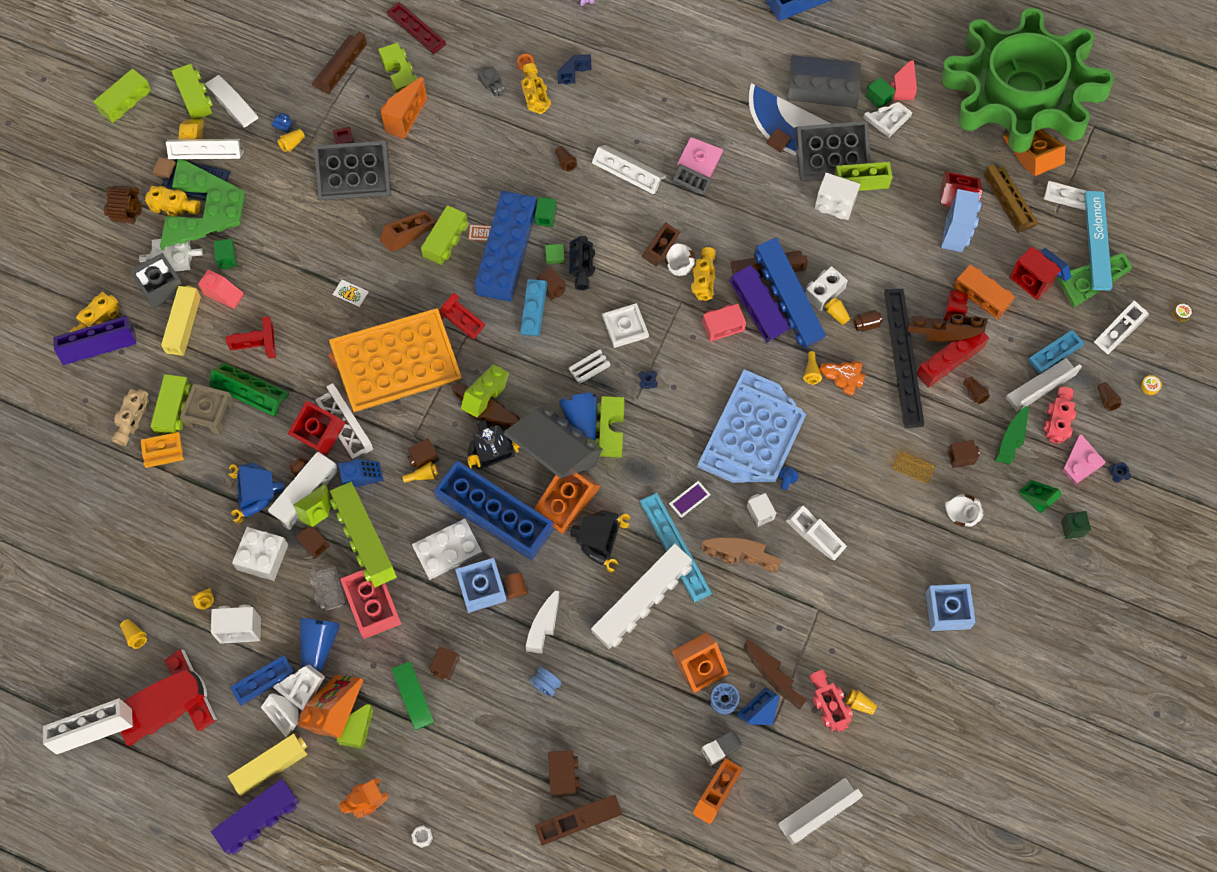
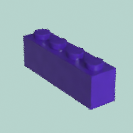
(759, 303)
(94, 340)
(255, 817)

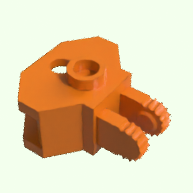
(363, 799)

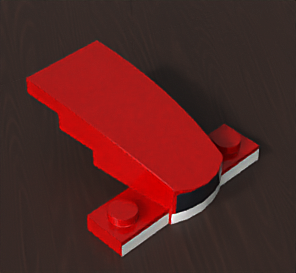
(169, 700)

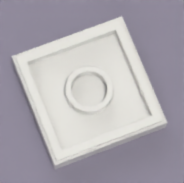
(625, 325)

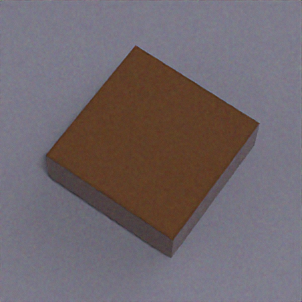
(779, 140)

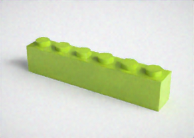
(363, 535)

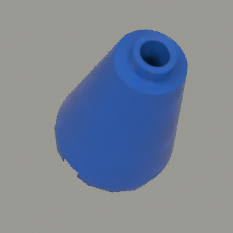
(581, 412)
(316, 641)

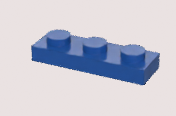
(262, 680)

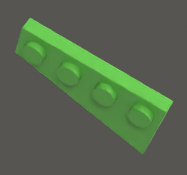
(1079, 286)

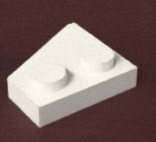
(889, 118)
(300, 686)

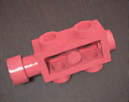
(1060, 417)
(834, 707)

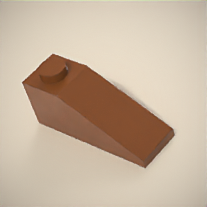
(405, 230)

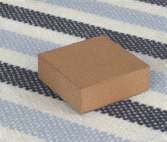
(164, 167)

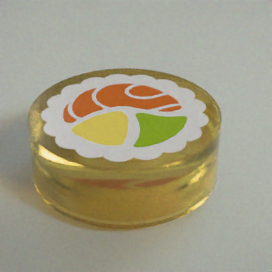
(1182, 312)

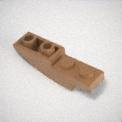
(735, 548)

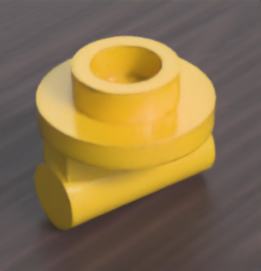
(203, 599)

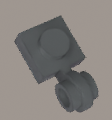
(490, 78)

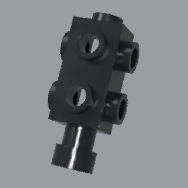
(581, 261)

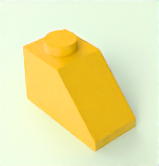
(191, 129)

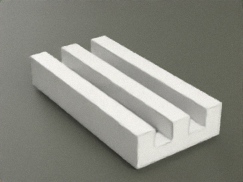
(590, 358)

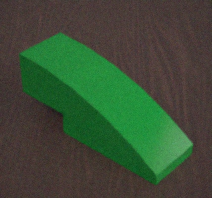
(1013, 437)
(412, 695)

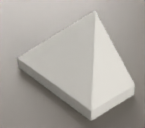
(282, 713)

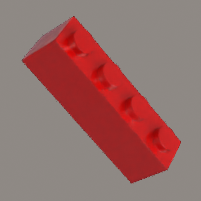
(950, 358)

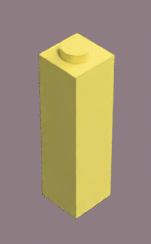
(181, 320)
(268, 765)

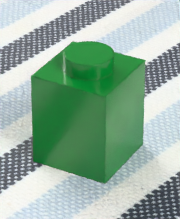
(880, 93)
(545, 211)
(225, 254)

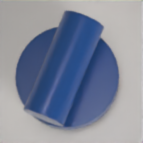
(282, 122)
(788, 476)

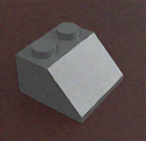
(157, 280)

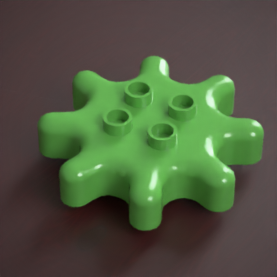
(1026, 79)

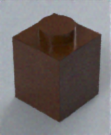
(555, 283)
(422, 453)
(963, 453)
(312, 541)
(444, 663)

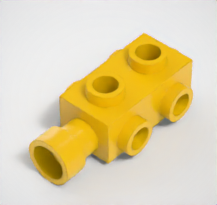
(534, 90)
(171, 201)
(704, 275)
(97, 312)

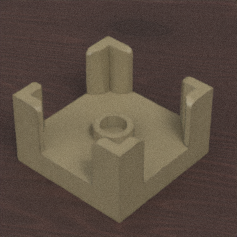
(206, 408)

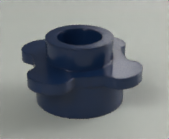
(652, 383)
(1123, 468)

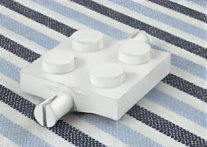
(177, 255)

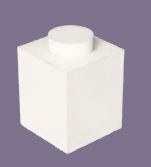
(761, 509)

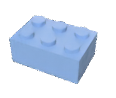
(961, 220)

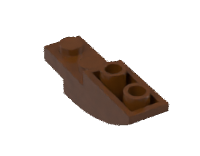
(953, 329)
(494, 413)
(578, 819)

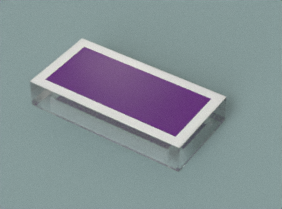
(689, 500)

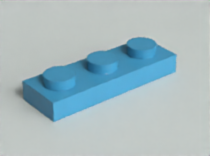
(533, 308)
(1056, 352)

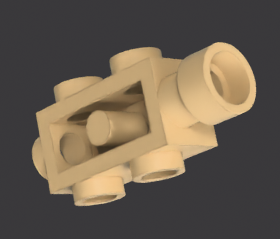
(128, 414)

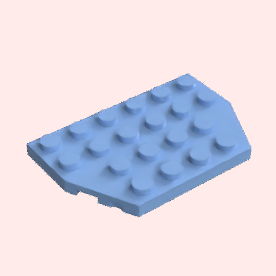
(753, 432)

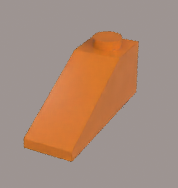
(717, 791)

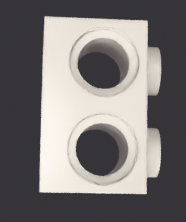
(828, 290)

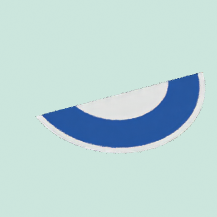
(774, 112)

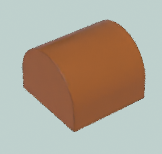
(515, 585)

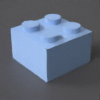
(481, 585)
(950, 607)

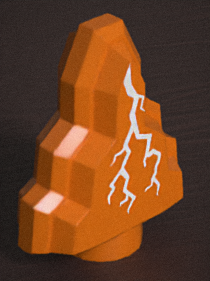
(845, 375)

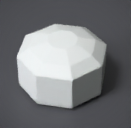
(422, 836)

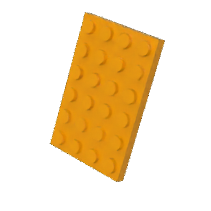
(395, 360)

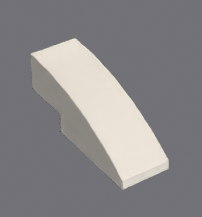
(816, 532)
(543, 624)

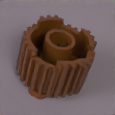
(122, 204)

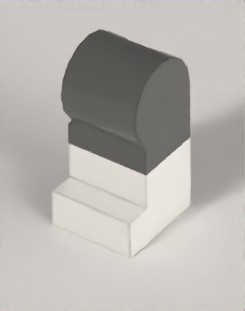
(721, 748)

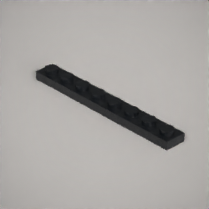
(904, 358)

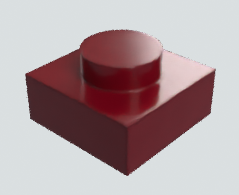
(343, 135)

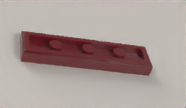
(416, 28)

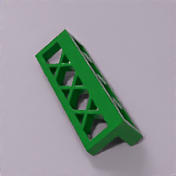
(247, 390)

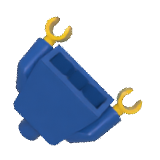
(254, 489)

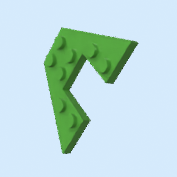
(221, 211)

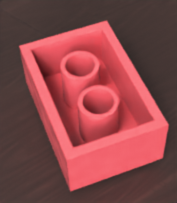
(370, 605)

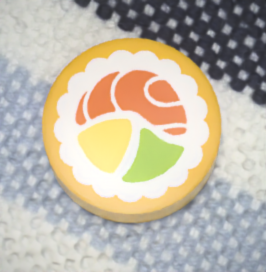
(1151, 385)

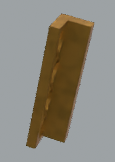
(1007, 200)

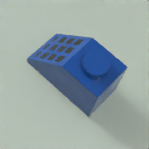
(360, 472)

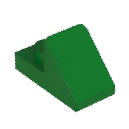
(1039, 495)

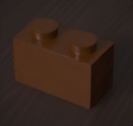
(661, 244)
(562, 773)

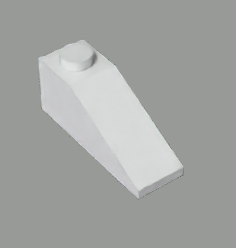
(1121, 327)

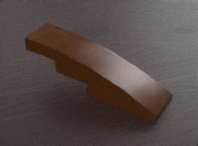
(768, 667)

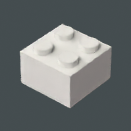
(837, 196)
(260, 553)
(235, 624)

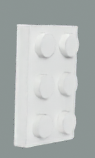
(447, 549)

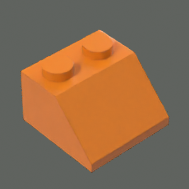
(700, 662)

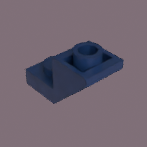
(566, 73)

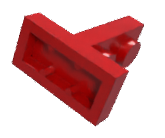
(956, 304)
(461, 317)
(255, 339)

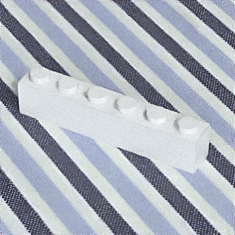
(642, 596)

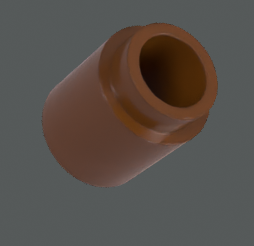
(867, 320)

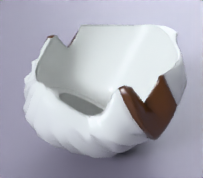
(680, 259)
(964, 510)

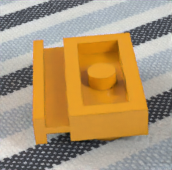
(162, 449)

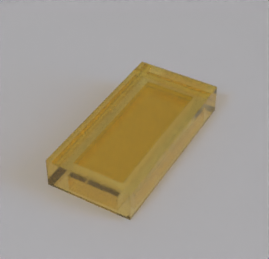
(914, 467)

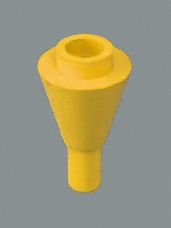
(812, 372)
(426, 472)

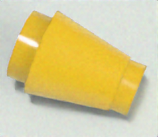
(290, 140)
(837, 311)
(133, 634)
(860, 702)

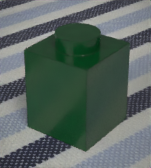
(1075, 525)

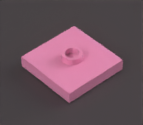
(700, 157)

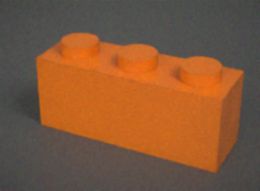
(984, 291)

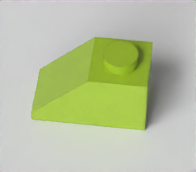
(314, 506)
(357, 728)

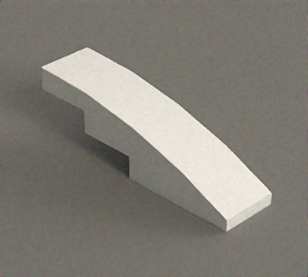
(231, 101)

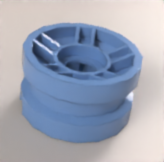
(545, 682)
(724, 690)

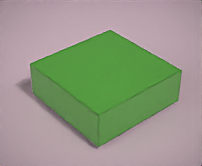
(554, 254)

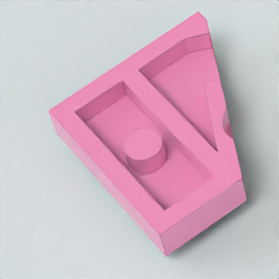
(1082, 461)

